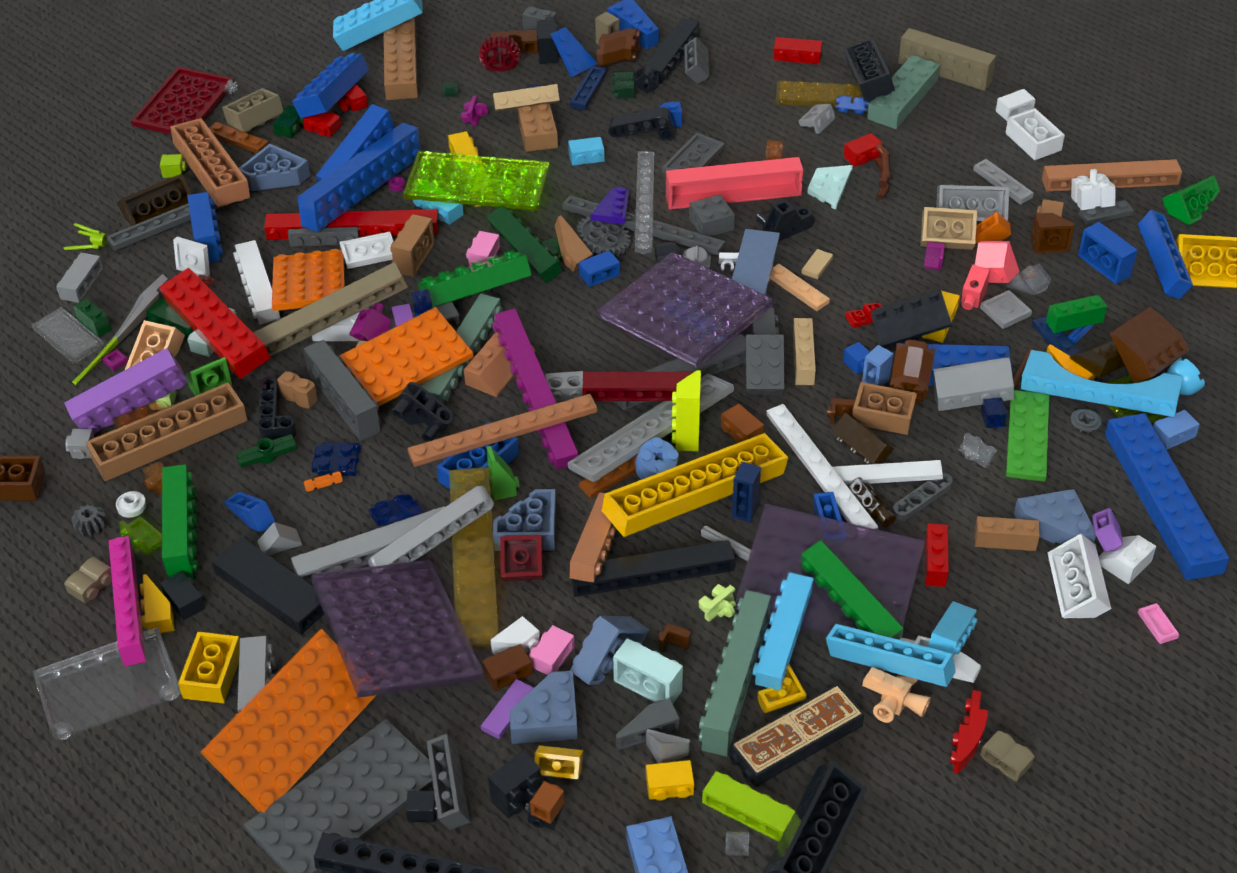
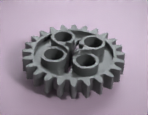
(603, 236)

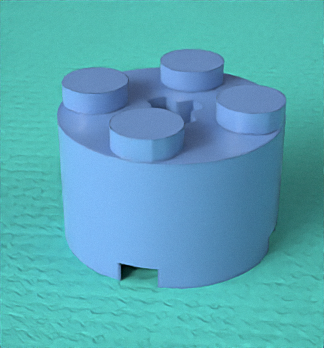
(655, 458)

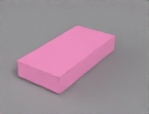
(1158, 623)

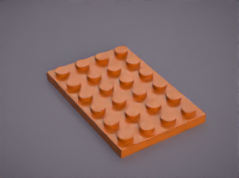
(306, 278)
(405, 355)

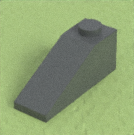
(657, 717)

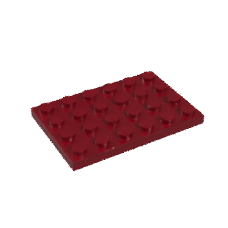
(181, 99)

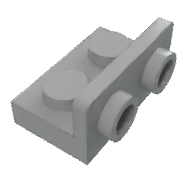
(818, 117)

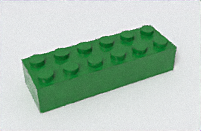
(476, 278)
(179, 521)

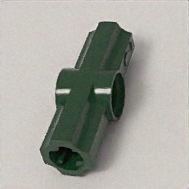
(265, 451)

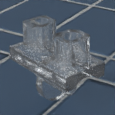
(978, 451)

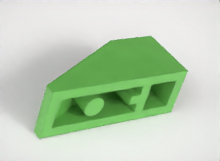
(502, 481)

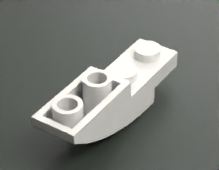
(965, 667)

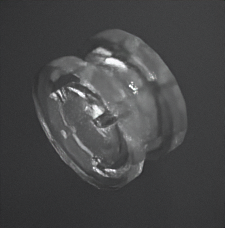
(231, 87)

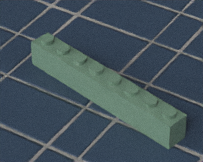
(472, 331)

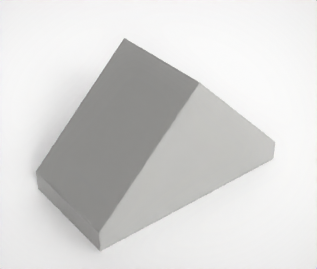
(278, 539)

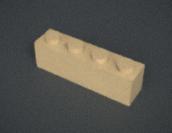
(530, 96)
(803, 351)

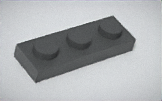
(1102, 214)

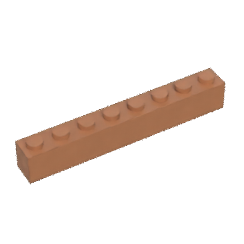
(1119, 173)

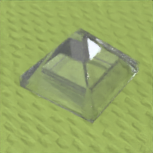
(737, 843)

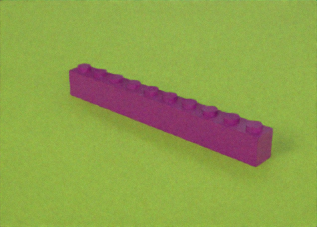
(533, 385)

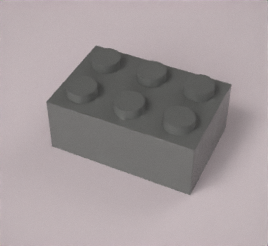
(764, 364)

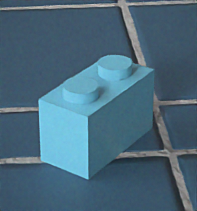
(586, 151)

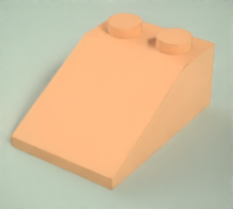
(153, 339)

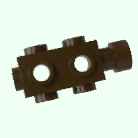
(872, 502)

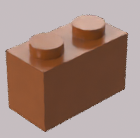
(741, 424)

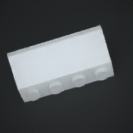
(1079, 579)

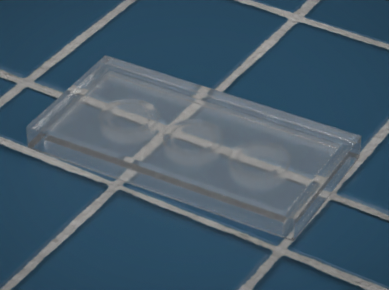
(67, 335)

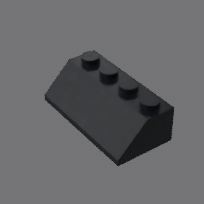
(911, 318)

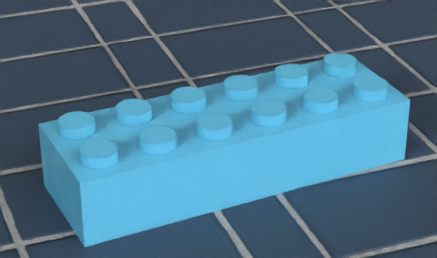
(372, 20)

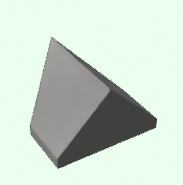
(667, 747)

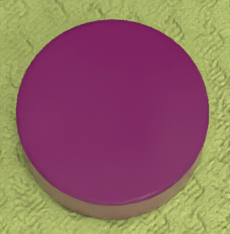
(396, 184)

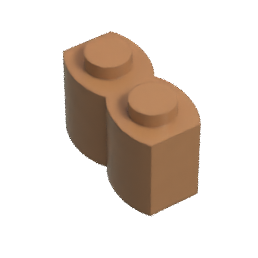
(297, 389)

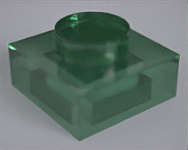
(450, 89)

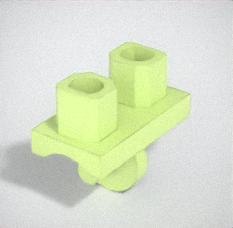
(720, 605)

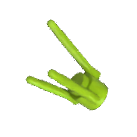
(96, 237)

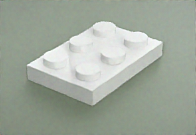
(367, 250)

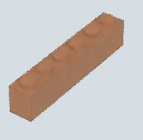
(592, 545)

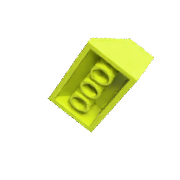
(686, 413)

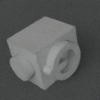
(77, 443)

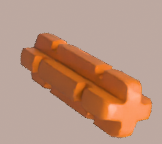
(323, 481)

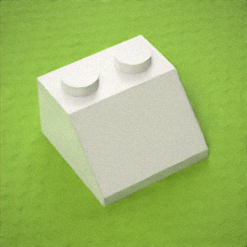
(1129, 559)

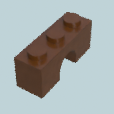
(525, 39)

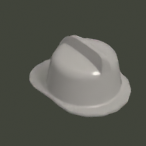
(698, 255)

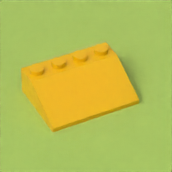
(1209, 259)

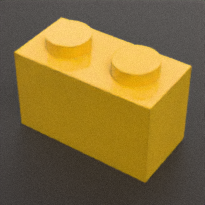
(559, 762)
(669, 780)

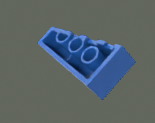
(632, 16)

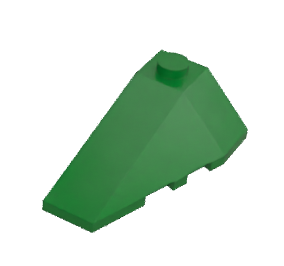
(1192, 200)

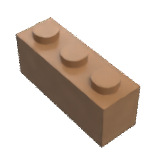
(1006, 533)

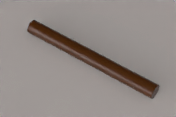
(1016, 378)

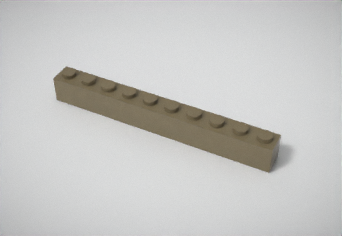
(332, 309)

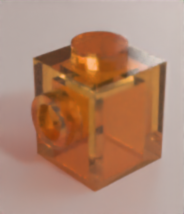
(153, 477)

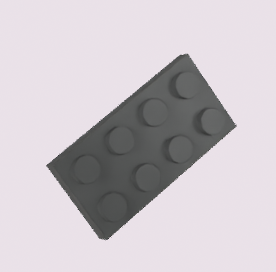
(695, 153)

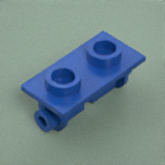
(845, 105)

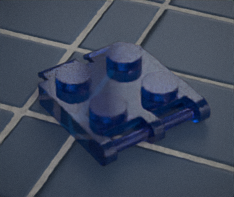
(335, 457)
(394, 510)

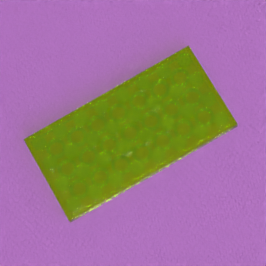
(477, 180)

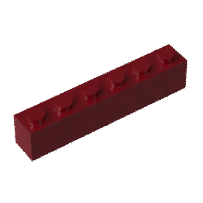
(632, 385)

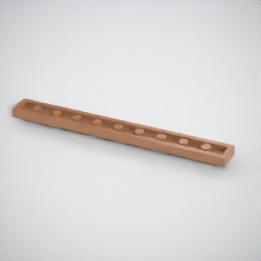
(501, 430)

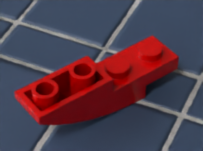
(969, 734)

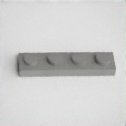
(1001, 179)

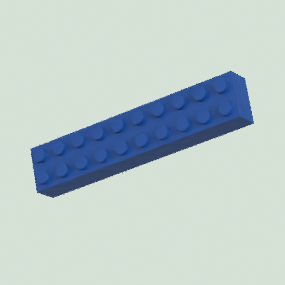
(358, 177)
(1166, 497)

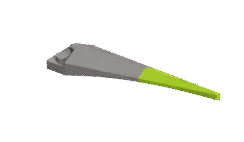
(134, 318)

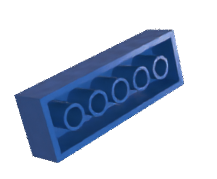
(330, 85)
(369, 129)
(964, 354)

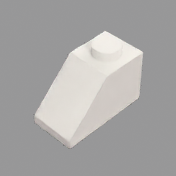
(518, 633)

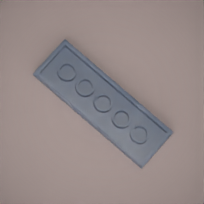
(756, 259)

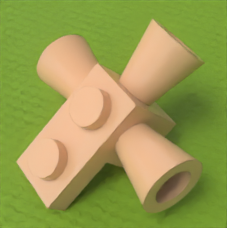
(895, 695)

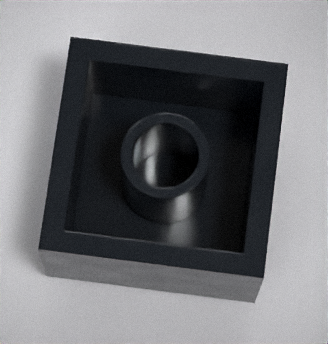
(547, 49)
(515, 784)

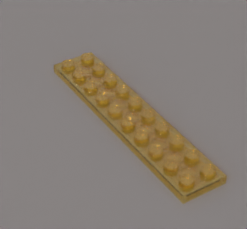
(474, 564)

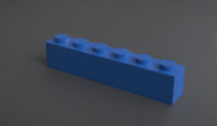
(1165, 254)

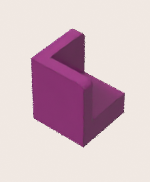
(934, 256)

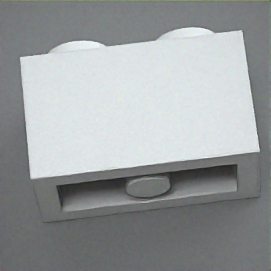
(1014, 104)

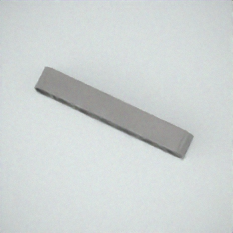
(435, 529)

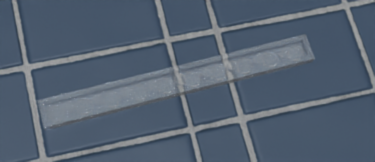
(644, 202)

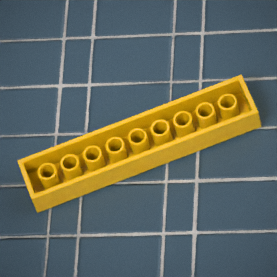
(689, 485)

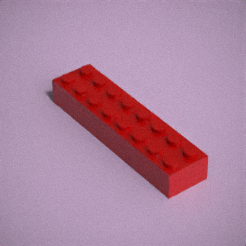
(214, 323)

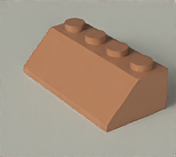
(489, 369)

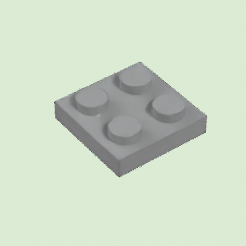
(1005, 309)

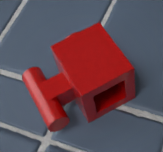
(354, 99)

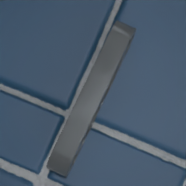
(923, 497)

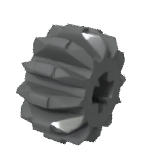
(89, 519)

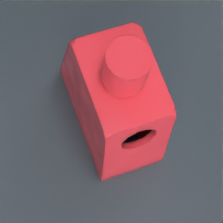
(973, 295)

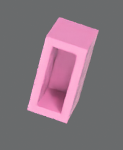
(483, 246)
(552, 650)

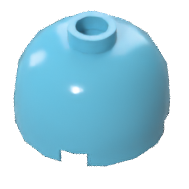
(1191, 382)

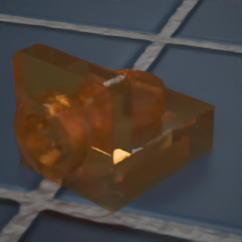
(774, 150)

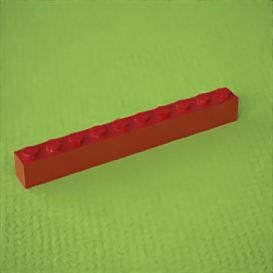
(368, 222)

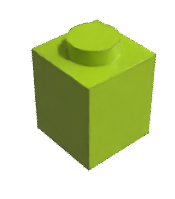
(172, 165)

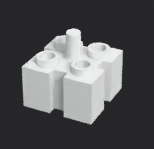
(1093, 191)

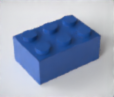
(1107, 252)

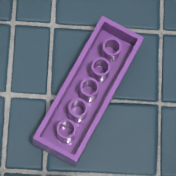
(127, 391)

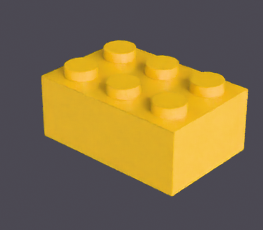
(210, 667)

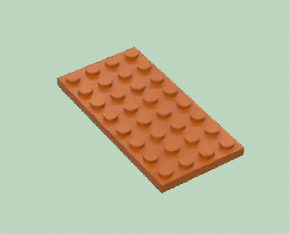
(287, 724)

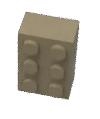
(253, 110)

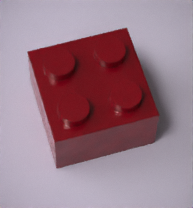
(522, 558)

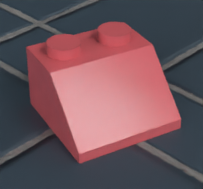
(999, 259)

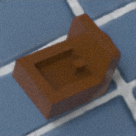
(674, 635)

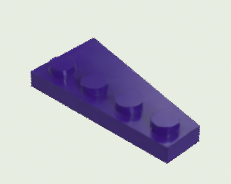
(612, 207)

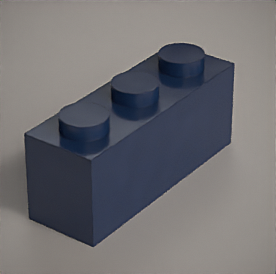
(746, 492)

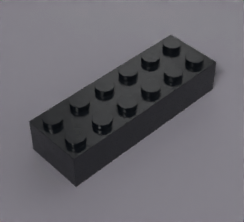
(869, 69)
(818, 822)

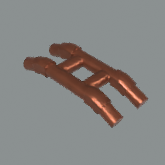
(883, 165)

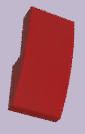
(861, 317)

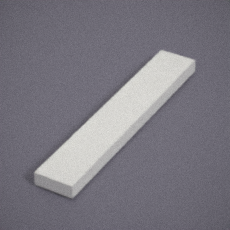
(891, 472)

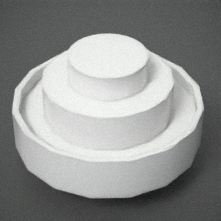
(131, 504)

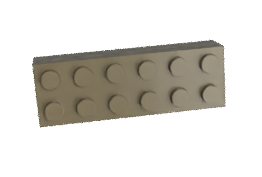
(955, 60)

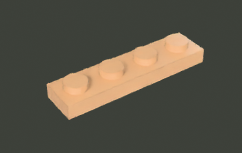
(798, 287)

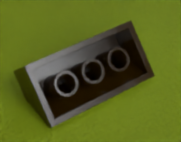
(155, 200)
(1099, 358)

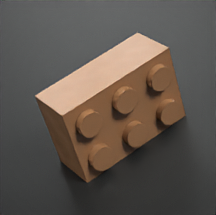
(537, 127)
(413, 244)
(884, 408)

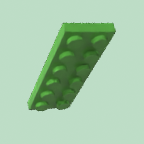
(1028, 436)

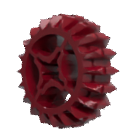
(501, 49)

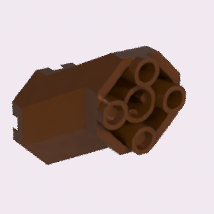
(618, 47)
(912, 368)

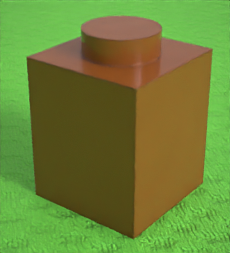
(547, 802)

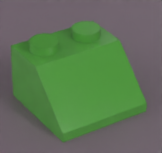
(209, 376)

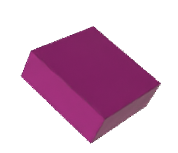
(115, 360)

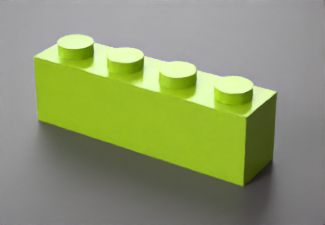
(747, 806)

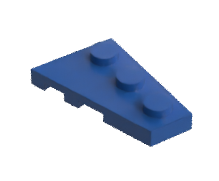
(572, 52)

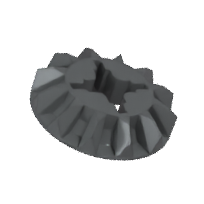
(1091, 418)

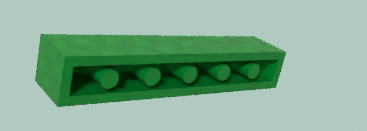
(849, 592)

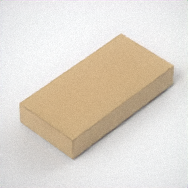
(817, 264)

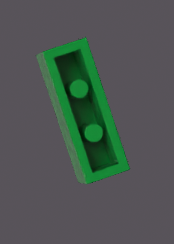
(1076, 313)

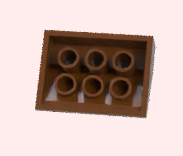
(1148, 344)

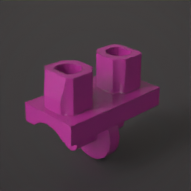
(474, 111)

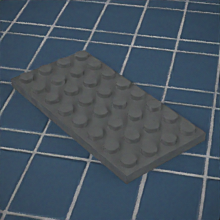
(342, 797)

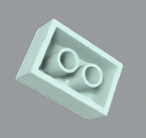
(647, 672)

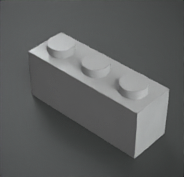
(79, 277)

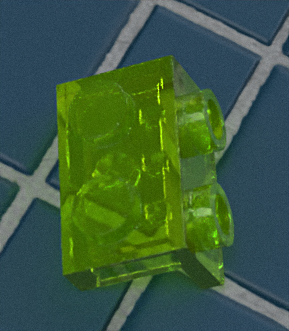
(142, 535)

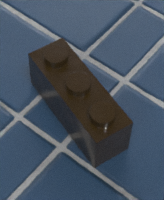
(862, 440)

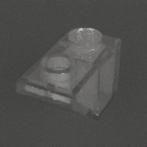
(1030, 280)

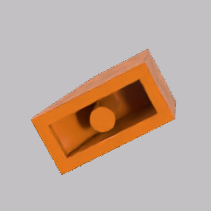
(993, 229)

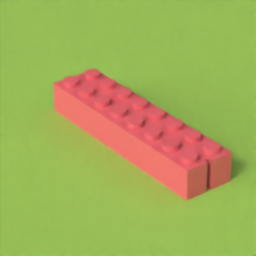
(735, 182)

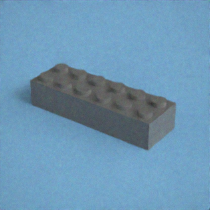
(342, 390)

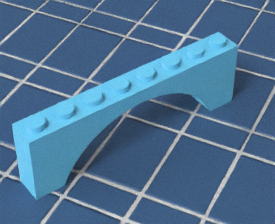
(1152, 396)

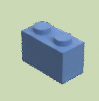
(877, 366)
(1176, 429)

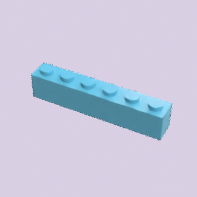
(783, 632)
(891, 655)

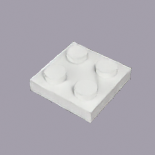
(191, 255)

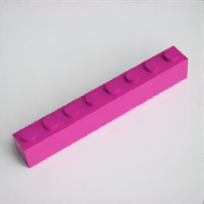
(126, 601)

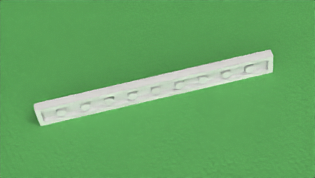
(819, 467)

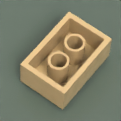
(950, 227)

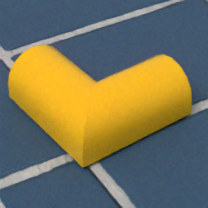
(790, 693)

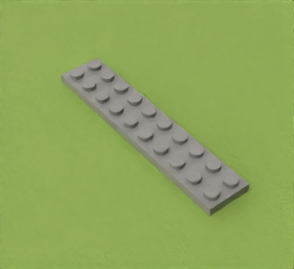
(628, 440)

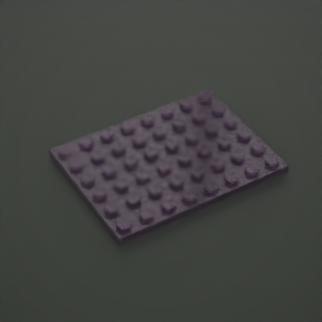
(685, 308)
(877, 558)
(395, 628)

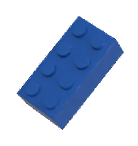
(205, 224)
(476, 458)

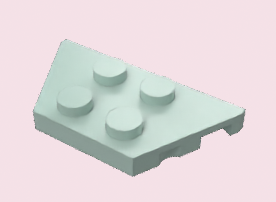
(829, 184)

